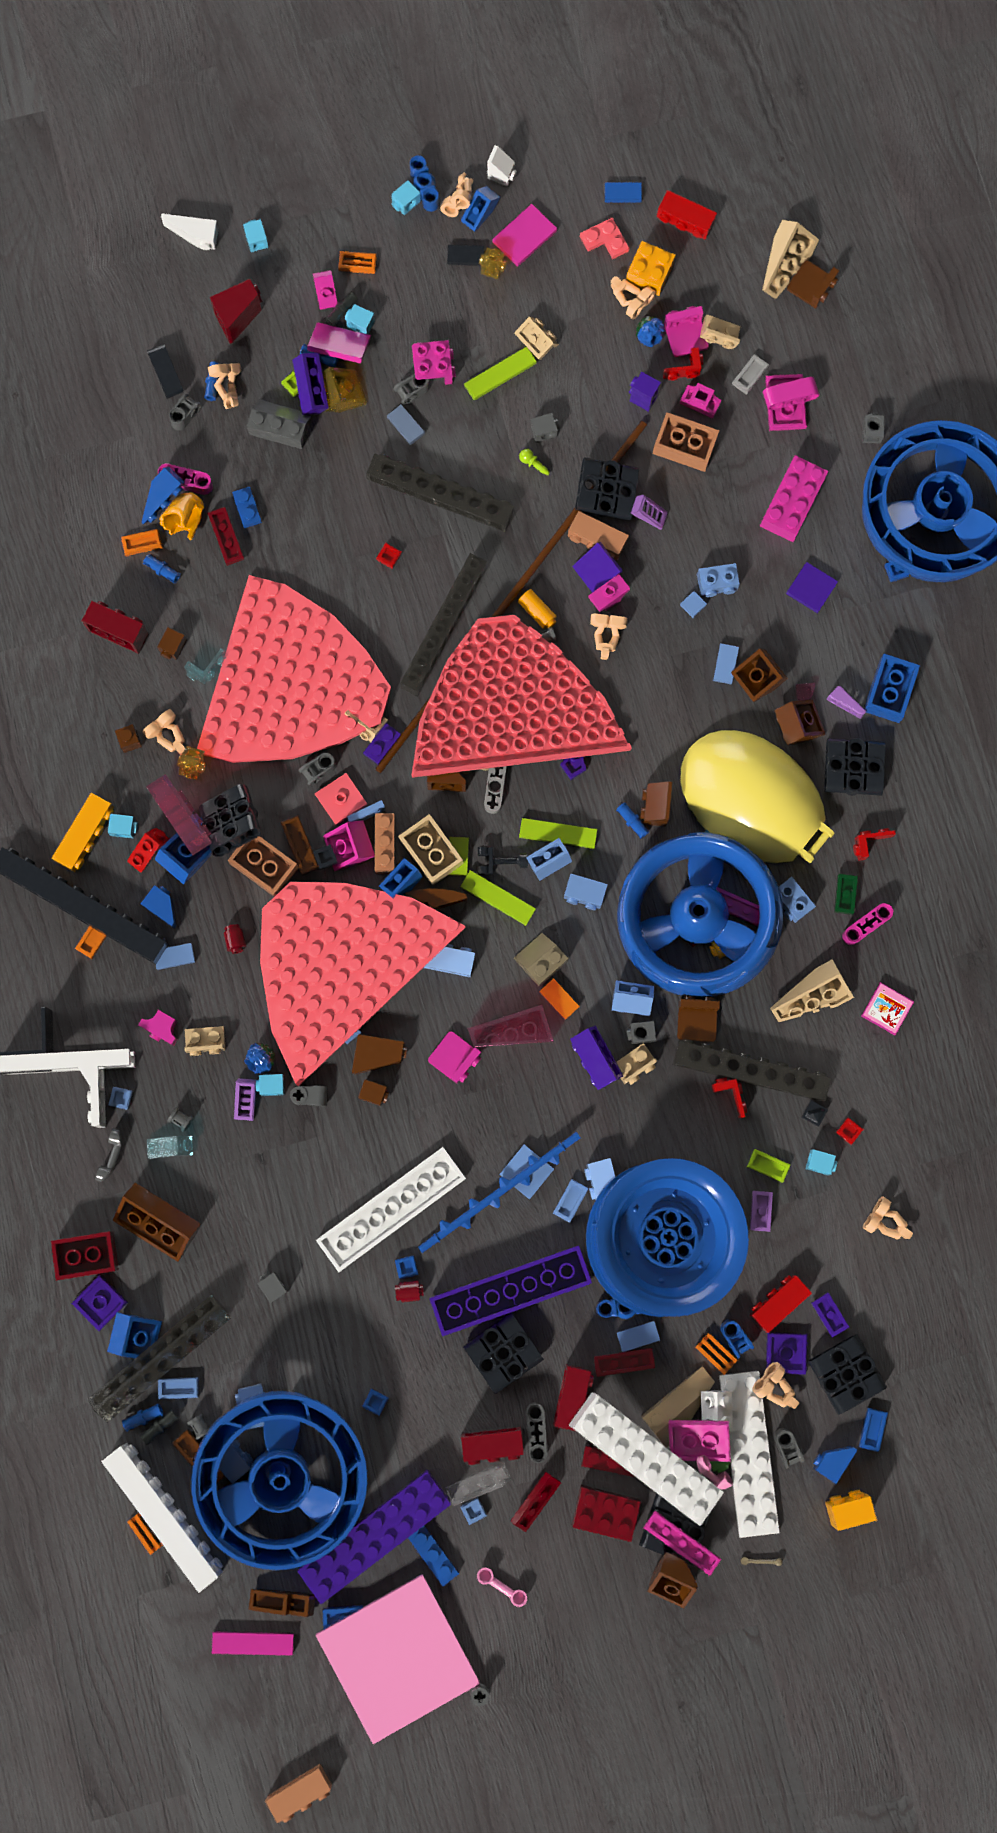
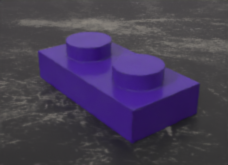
(381, 743)
(829, 1314)

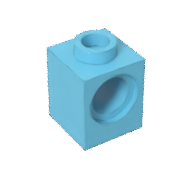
(405, 198)
(255, 235)
(359, 319)
(122, 826)
(270, 1085)
(821, 1162)

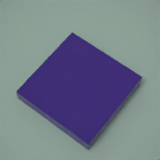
(597, 567)
(812, 587)
(99, 1302)
(788, 1350)

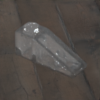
(478, 1483)

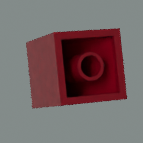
(236, 308)

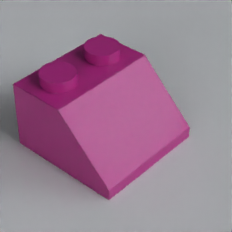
(350, 844)

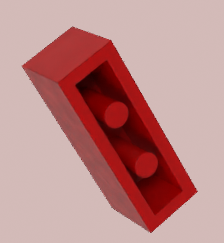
(686, 215)
(780, 1303)

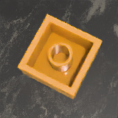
(650, 267)
(850, 1510)

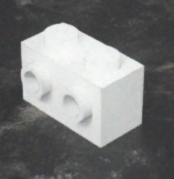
(717, 1406)

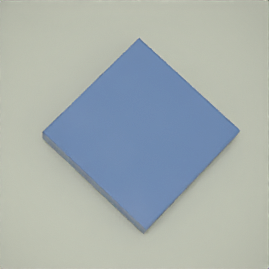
(521, 1162)

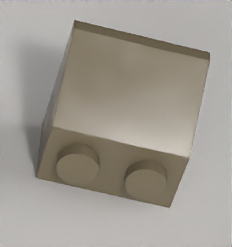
(541, 959)

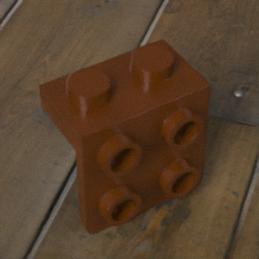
(812, 283)
(697, 1019)

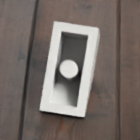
(501, 167)

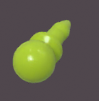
(527, 457)

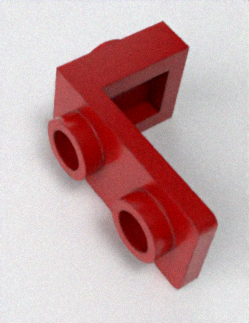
(692, 371)
(147, 848)
(861, 848)
(723, 1084)

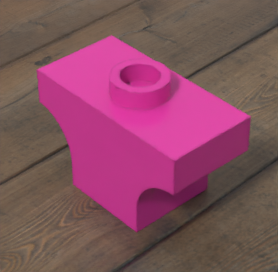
(325, 289)
(701, 400)
(609, 593)
(160, 1027)

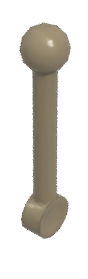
(744, 1560)

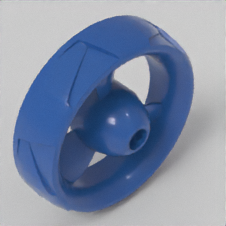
(938, 504)
(705, 867)
(235, 1503)

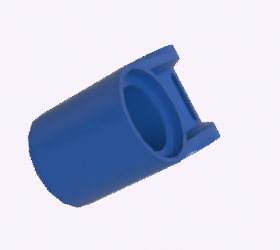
(738, 1340)

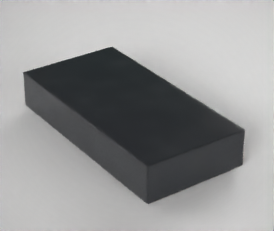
(464, 255)

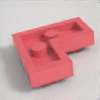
(607, 234)

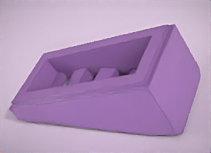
(637, 511)
(845, 701)
(245, 1082)

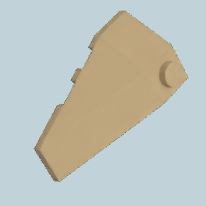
(789, 250)
(817, 990)
(678, 1404)

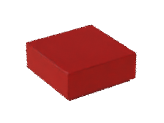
(389, 555)
(849, 1131)

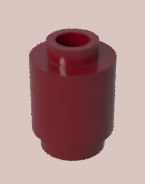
(234, 939)
(409, 1291)

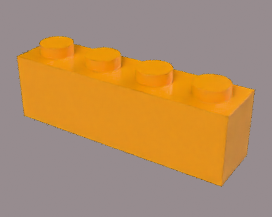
(83, 832)

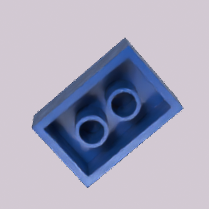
(891, 688)

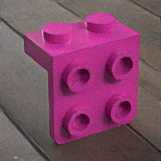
(684, 330)
(433, 361)
(454, 1057)

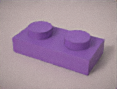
(761, 1211)

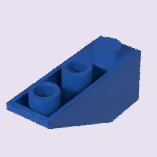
(161, 490)

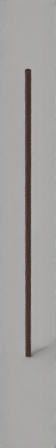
(515, 591)

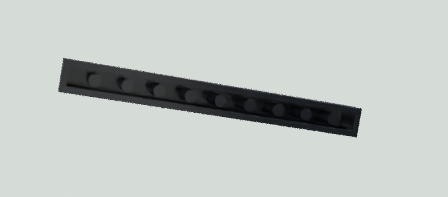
(81, 906)

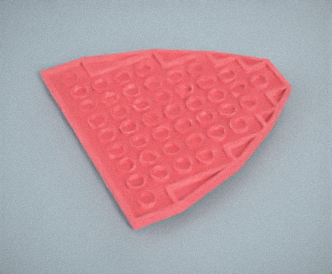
(289, 681)

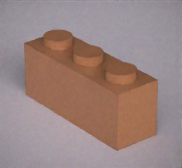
(590, 531)
(384, 843)
(299, 1794)

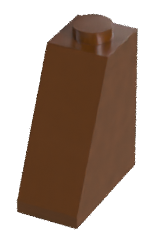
(376, 1053)

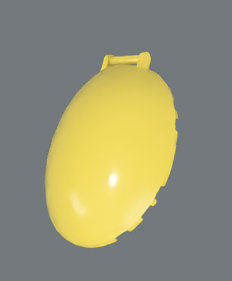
(753, 795)

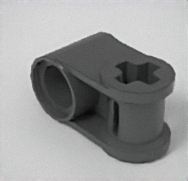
(411, 389)
(186, 409)
(316, 768)
(312, 1095)
(789, 1451)

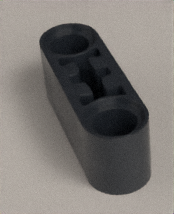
(165, 371)

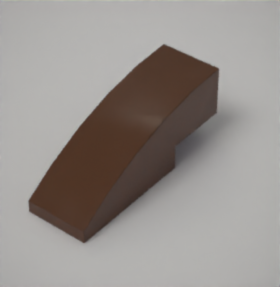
(437, 897)
(282, 1602)

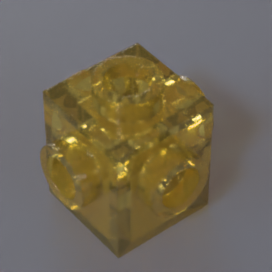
(492, 263)
(191, 763)

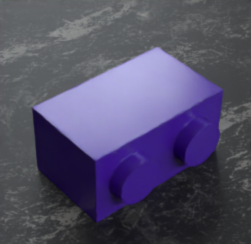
(644, 391)

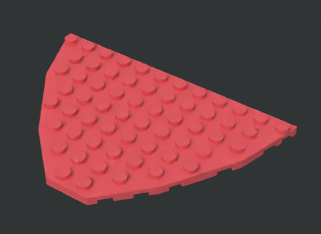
(511, 703)
(337, 959)

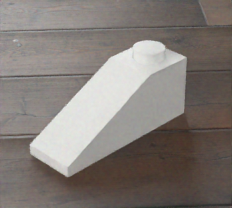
(195, 230)

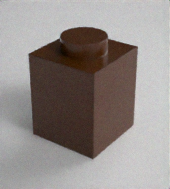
(171, 644)
(128, 738)
(373, 1093)

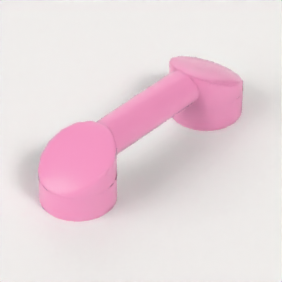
(721, 1480)
(517, 1597)

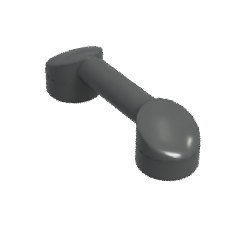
(104, 1172)

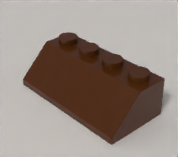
(156, 1221)

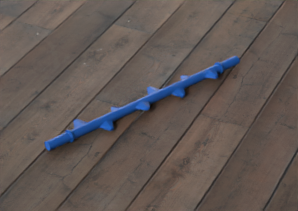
(493, 1199)

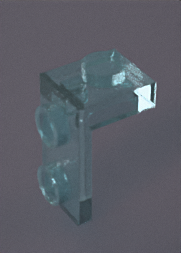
(203, 676)
(169, 1146)

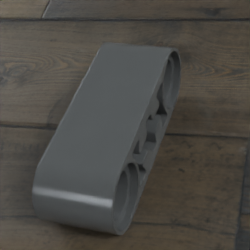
(542, 1437)

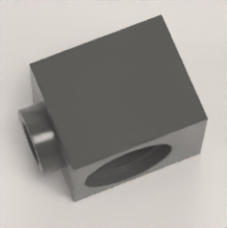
(544, 427)
(870, 435)
(649, 1029)
(272, 1286)

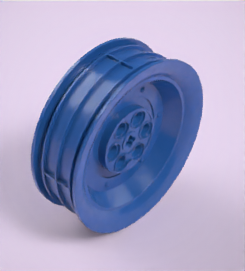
(713, 1247)

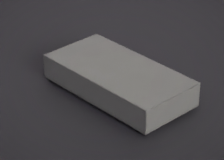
(750, 374)

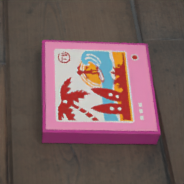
(887, 1008)

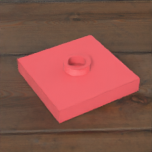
(341, 799)

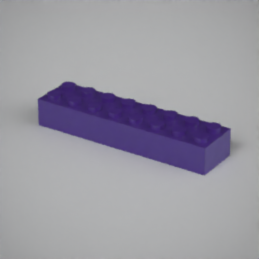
(510, 1290)
(376, 1536)

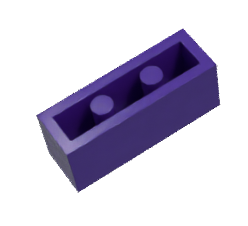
(310, 383)
(596, 1057)

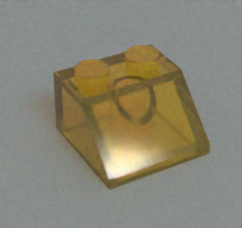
(342, 389)

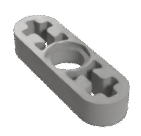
(498, 800)

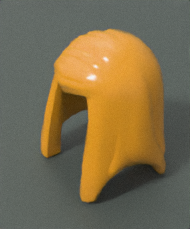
(183, 514)

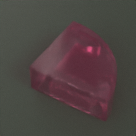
(804, 691)

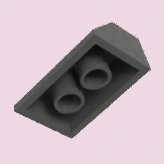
(279, 424)

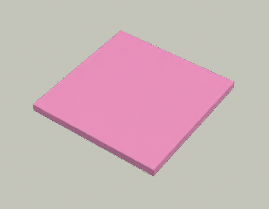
(397, 1658)

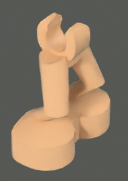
(460, 198)
(636, 305)
(222, 371)
(615, 623)
(165, 721)
(879, 1211)
(765, 1385)

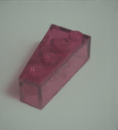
(180, 814)
(516, 1028)

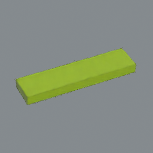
(500, 373)
(551, 831)
(498, 898)

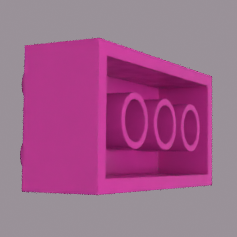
(794, 498)

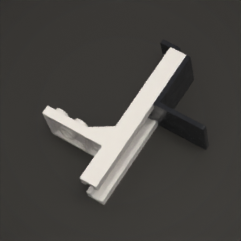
(88, 1062)

